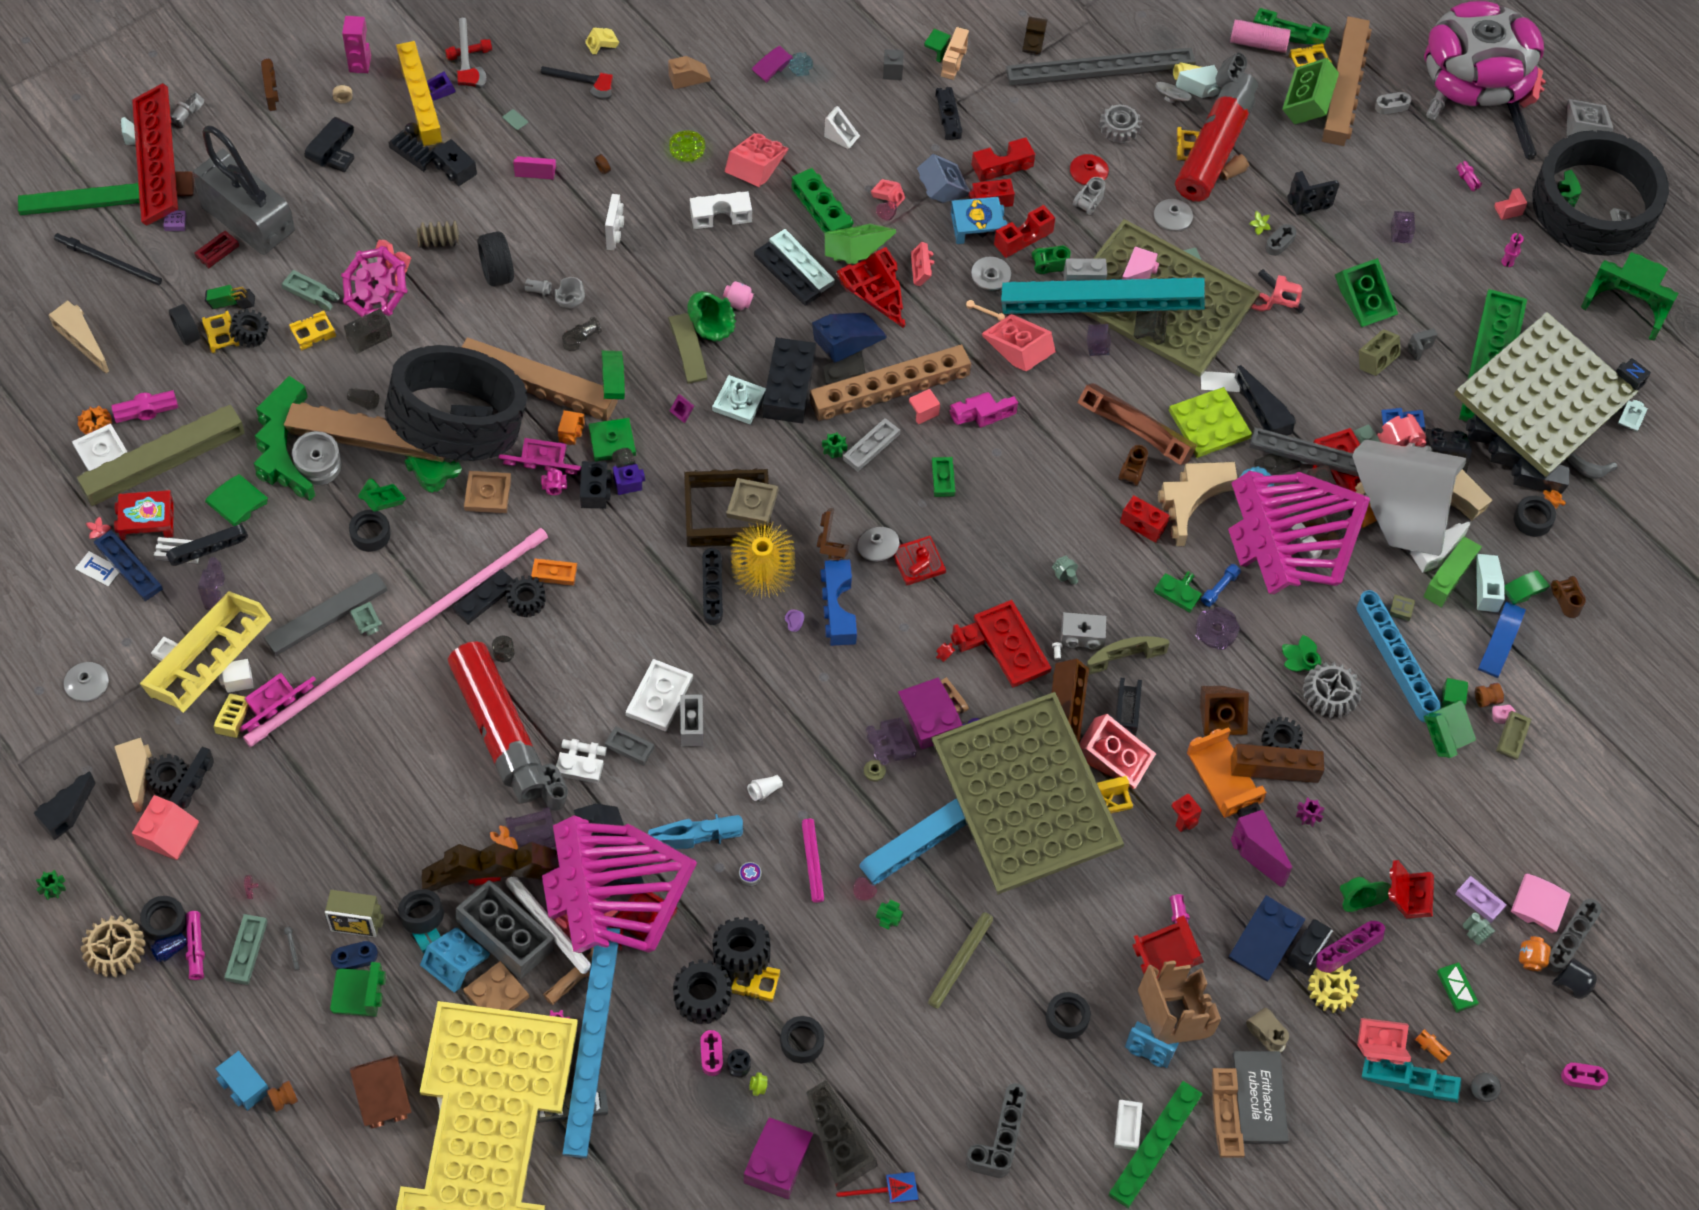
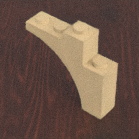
(1196, 485)

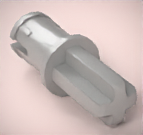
(1436, 105)

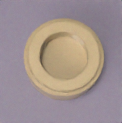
(342, 94)

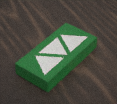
(1457, 987)

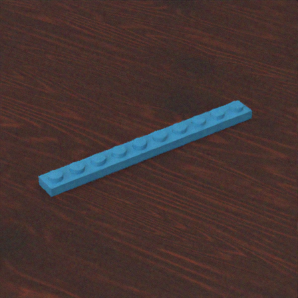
(590, 1050)

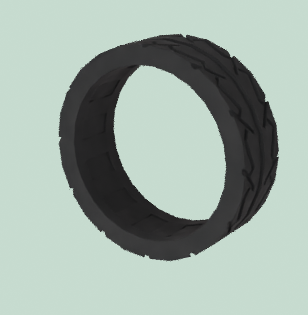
(1614, 153)
(446, 433)

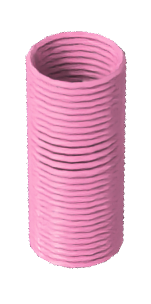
(1256, 34)

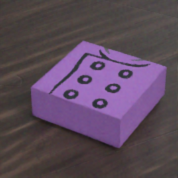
(175, 221)

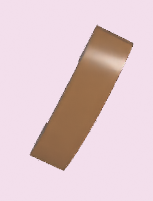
(1226, 1113)

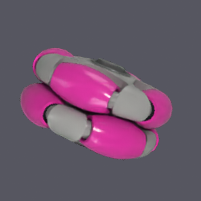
(1484, 54)

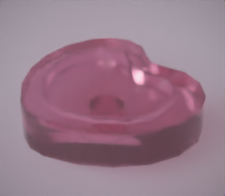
(887, 210)
(248, 882)
(863, 889)

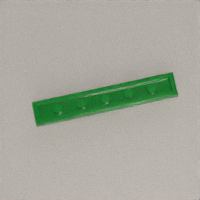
(78, 199)

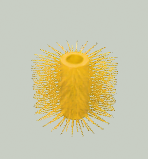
(762, 559)

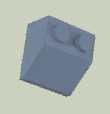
(942, 179)

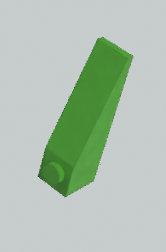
(1451, 571)

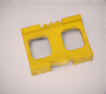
(1308, 53)
(1182, 144)
(212, 333)
(315, 335)
(753, 989)

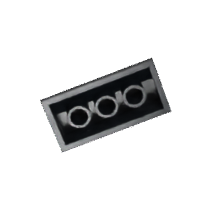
(611, 816)

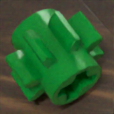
(834, 445)
(48, 879)
(889, 914)

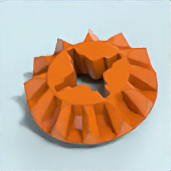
(85, 420)

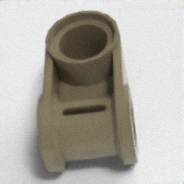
(1268, 1030)

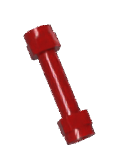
(484, 46)

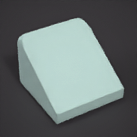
(128, 131)

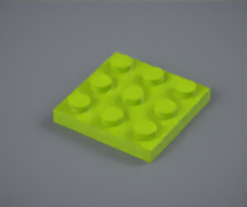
(1210, 421)

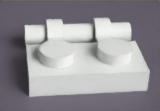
(581, 767)

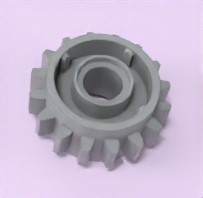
(1120, 123)

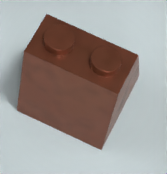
(380, 1091)

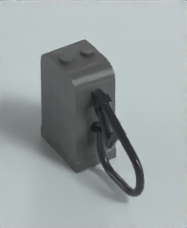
(240, 197)

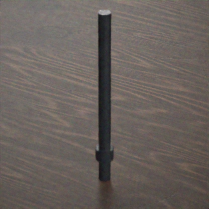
(75, 244)

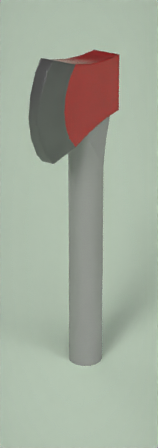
(466, 76)

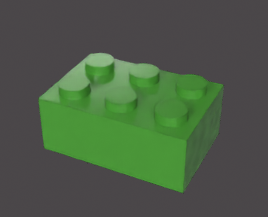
(1310, 91)

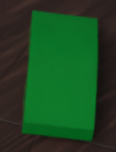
(1525, 586)

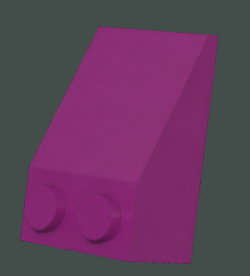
(929, 710)
(1261, 847)
(777, 1158)

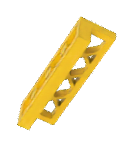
(1113, 788)

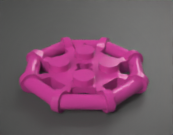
(365, 277)

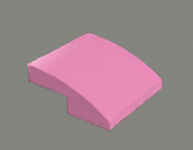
(1540, 902)

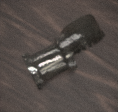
(581, 333)

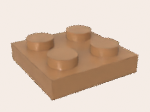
(487, 492)
(496, 989)

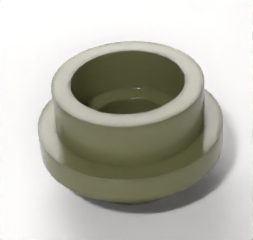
(874, 776)

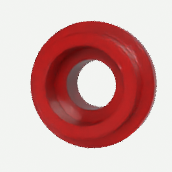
(945, 651)

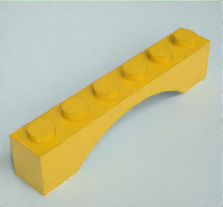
(419, 93)

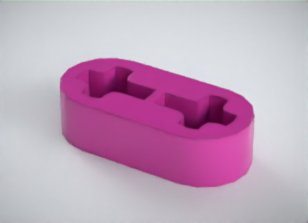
(706, 1053)
(1584, 1077)

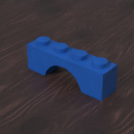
(842, 624)

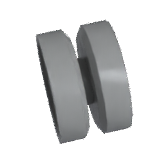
(317, 457)

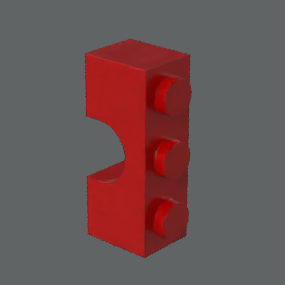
(989, 165)
(1037, 226)

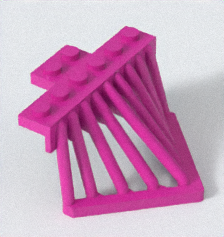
(1262, 532)
(576, 884)

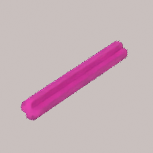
(813, 860)

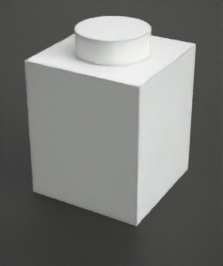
(237, 676)

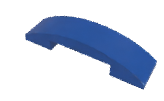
(1502, 639)

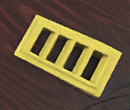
(226, 729)

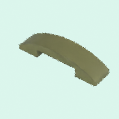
(688, 348)
(1149, 645)

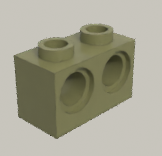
(1379, 352)

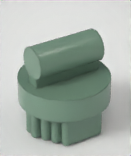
(1065, 569)
(1478, 929)

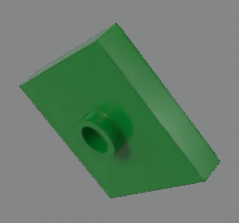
(609, 437)

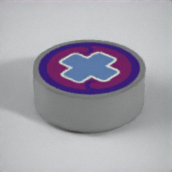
(750, 873)

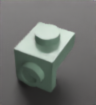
(366, 619)

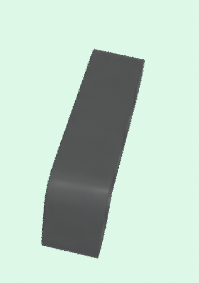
(1004, 1130)

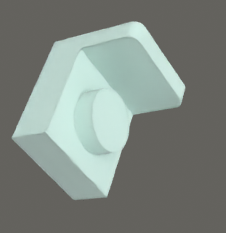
(1633, 415)

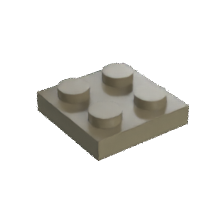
(752, 501)

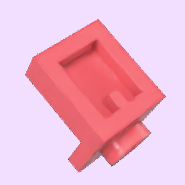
(888, 191)

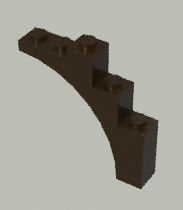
(496, 860)

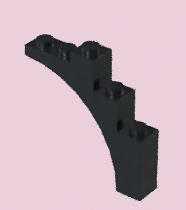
(1524, 472)

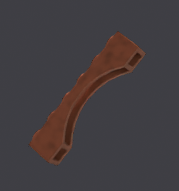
(1160, 436)

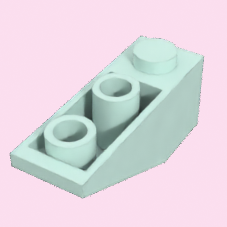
(1489, 583)

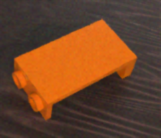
(1213, 763)

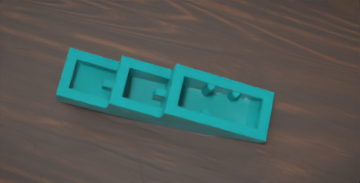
(1412, 1079)

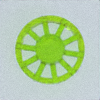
(687, 145)

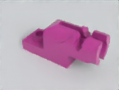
(983, 409)

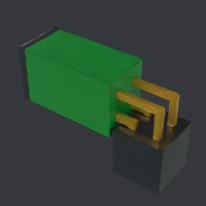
(227, 296)

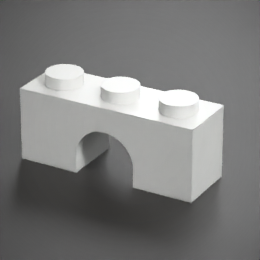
(735, 205)

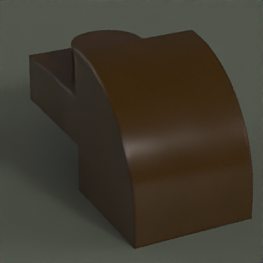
(1034, 35)

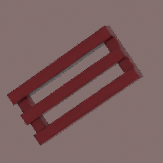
(219, 251)

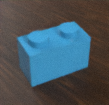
(242, 1081)

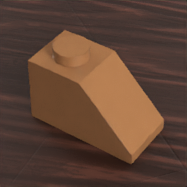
(687, 72)

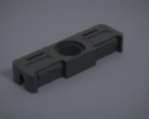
(952, 123)

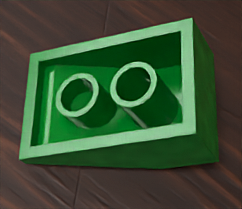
(1367, 292)

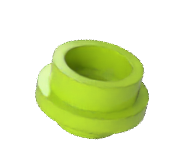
(758, 1084)

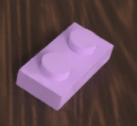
(1480, 899)

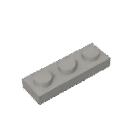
(871, 444)

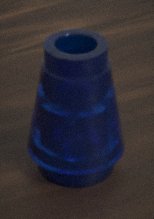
(168, 947)

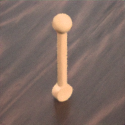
(970, 304)

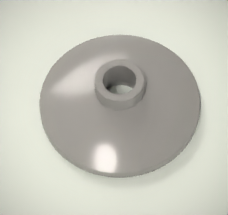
(1172, 93)
(1170, 220)
(990, 267)
(878, 544)
(86, 689)

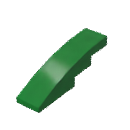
(613, 375)

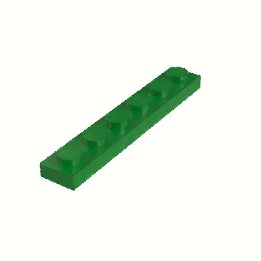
(1155, 1144)

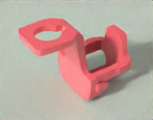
(1276, 296)

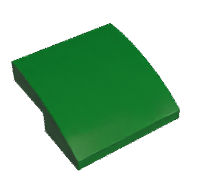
(236, 500)

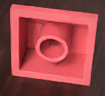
(164, 828)

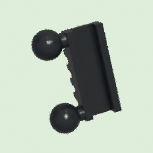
(409, 148)

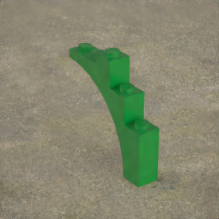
(272, 439)

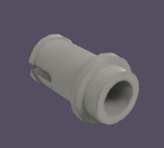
(543, 287)

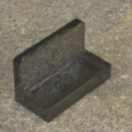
(1151, 324)

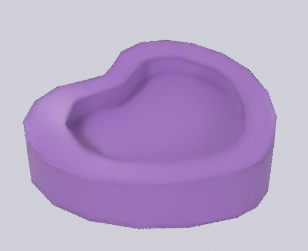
(794, 619)

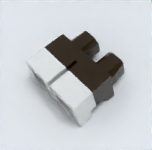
(1313, 538)

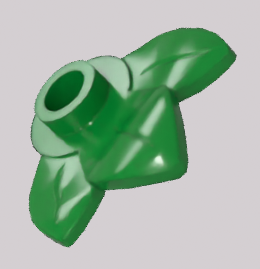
(1300, 654)

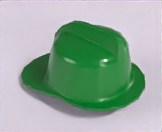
(1361, 893)

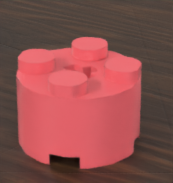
(1403, 432)

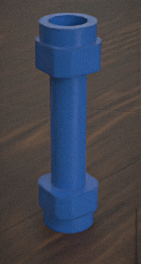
(1230, 574)

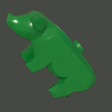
(432, 474)

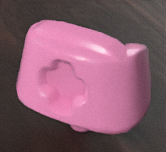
(1500, 713)

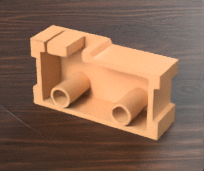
(955, 53)

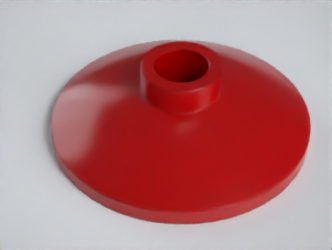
(1088, 166)

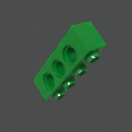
(820, 201)

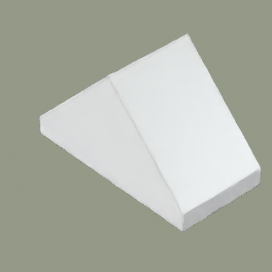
(840, 129)

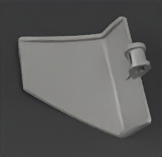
(1408, 492)

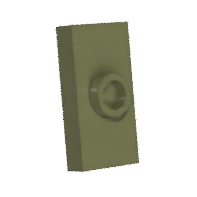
(1513, 735)

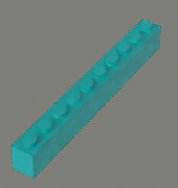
(1103, 295)

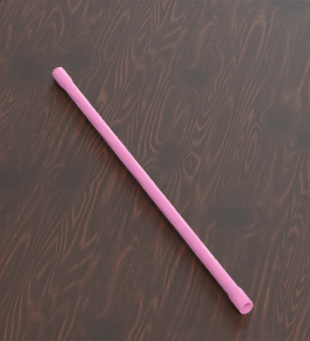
(263, 730)

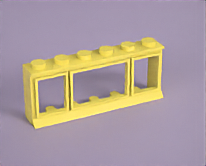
(196, 641)

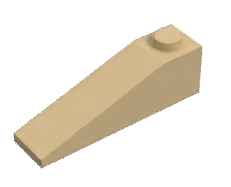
(72, 325)

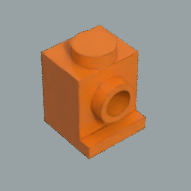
(570, 427)

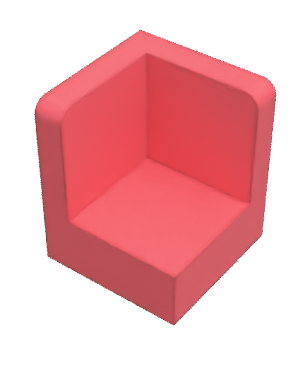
(1513, 206)
(925, 405)

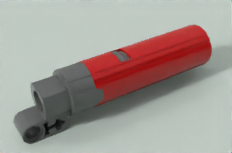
(1219, 131)
(503, 729)

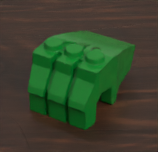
(1570, 188)

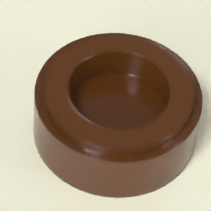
(602, 164)

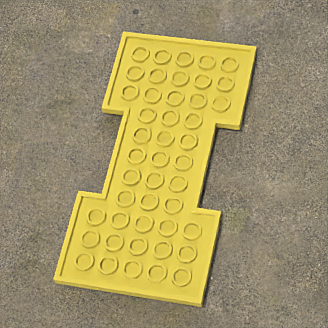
(493, 1080)

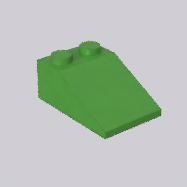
(856, 242)

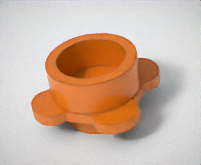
(1554, 497)

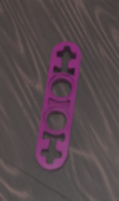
(1354, 949)

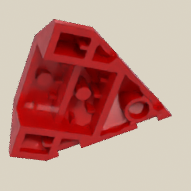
(875, 283)

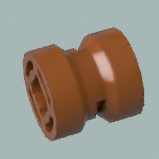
(1488, 695)
(282, 1096)

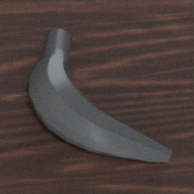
(1590, 470)

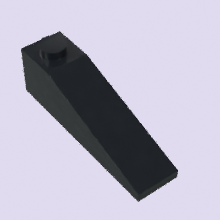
(1268, 409)

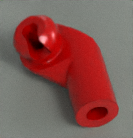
(922, 561)

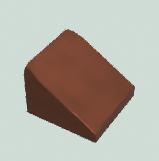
(184, 183)

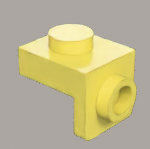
(601, 38)

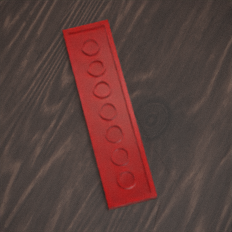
(154, 154)

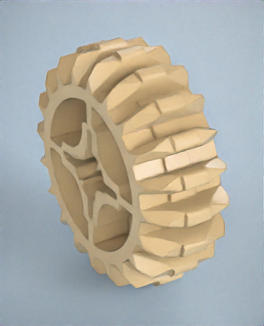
(95, 944)

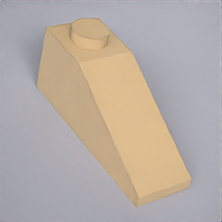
(134, 763)

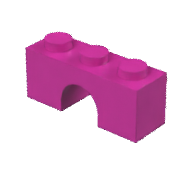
(356, 48)

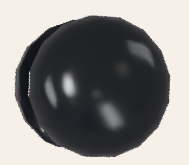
(1578, 978)

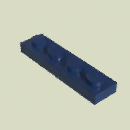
(128, 565)

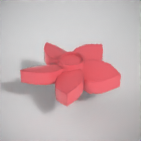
(97, 528)

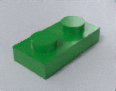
(943, 477)

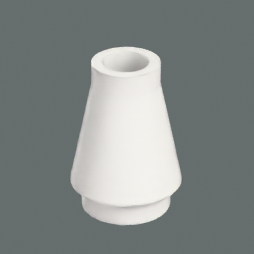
(761, 788)

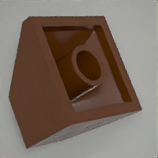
(1224, 708)

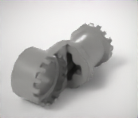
(185, 109)

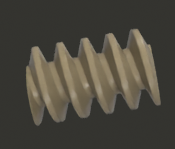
(437, 234)

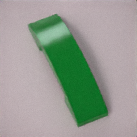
(1299, 33)

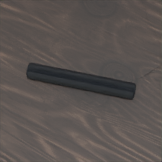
(1522, 130)

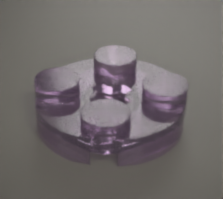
(1214, 638)

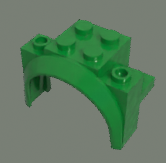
(1640, 279)

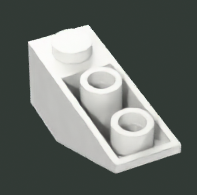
(1452, 538)

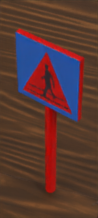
(900, 1188)

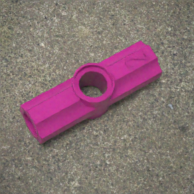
(144, 406)

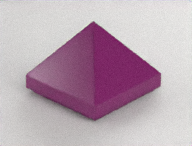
(681, 408)

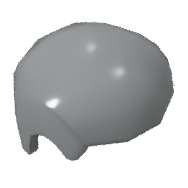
(570, 293)

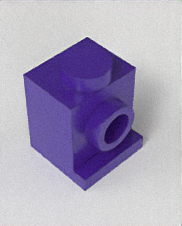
(628, 479)

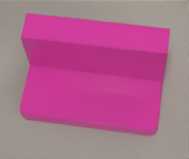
(534, 167)

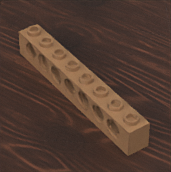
(942, 365)

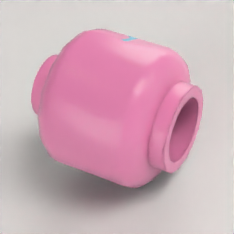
(738, 295)

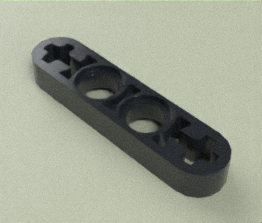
(207, 545)
(712, 586)

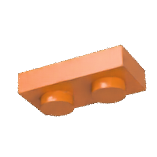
(554, 571)

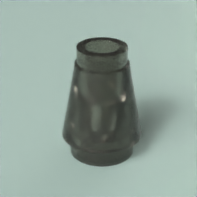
(365, 398)

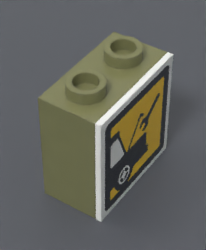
(353, 913)

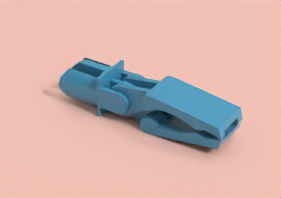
(686, 833)

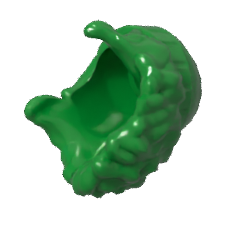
(711, 316)

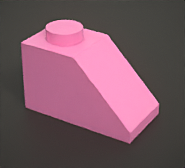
(1141, 265)

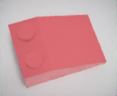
(1020, 341)
(1115, 750)

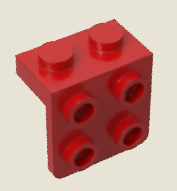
(1411, 892)

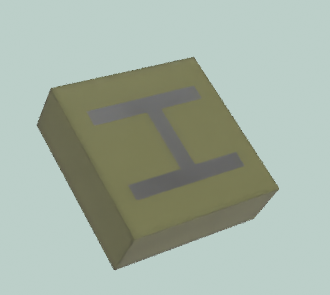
(1402, 607)

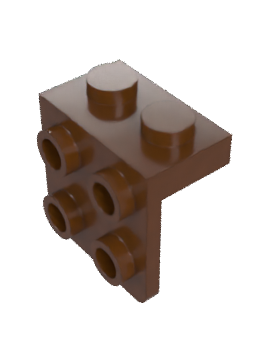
(834, 550)

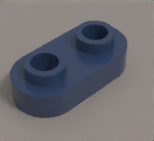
(354, 957)

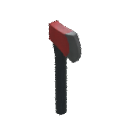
(602, 82)

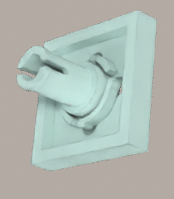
(739, 394)

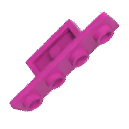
(542, 453)
(271, 696)

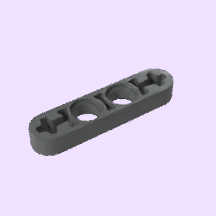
(1574, 935)

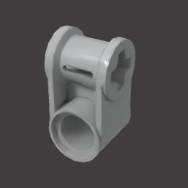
(1090, 195)

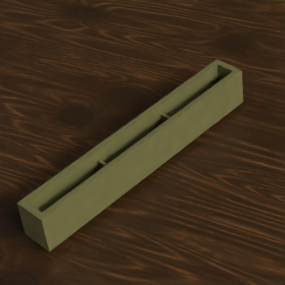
(160, 455)

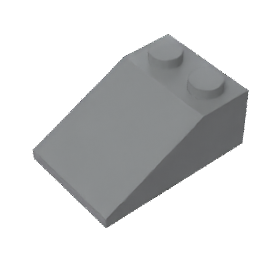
(1586, 117)

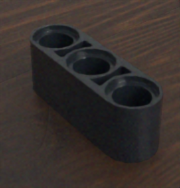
(332, 136)

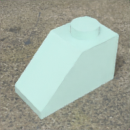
(1199, 81)

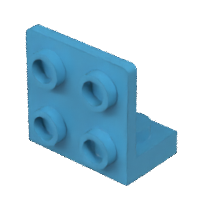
(452, 958)
(1143, 1043)

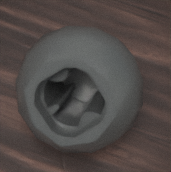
(1486, 1087)

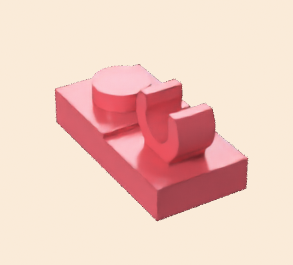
(1533, 95)
(921, 264)

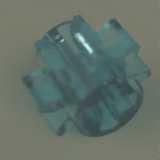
(801, 64)

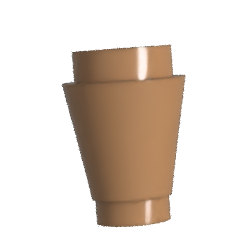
(1234, 167)

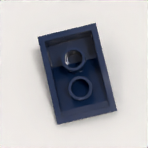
(846, 334)
(1267, 938)

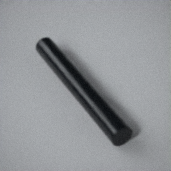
(1286, 295)

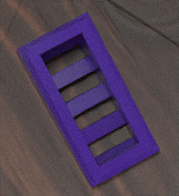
(442, 91)

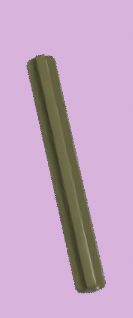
(960, 960)

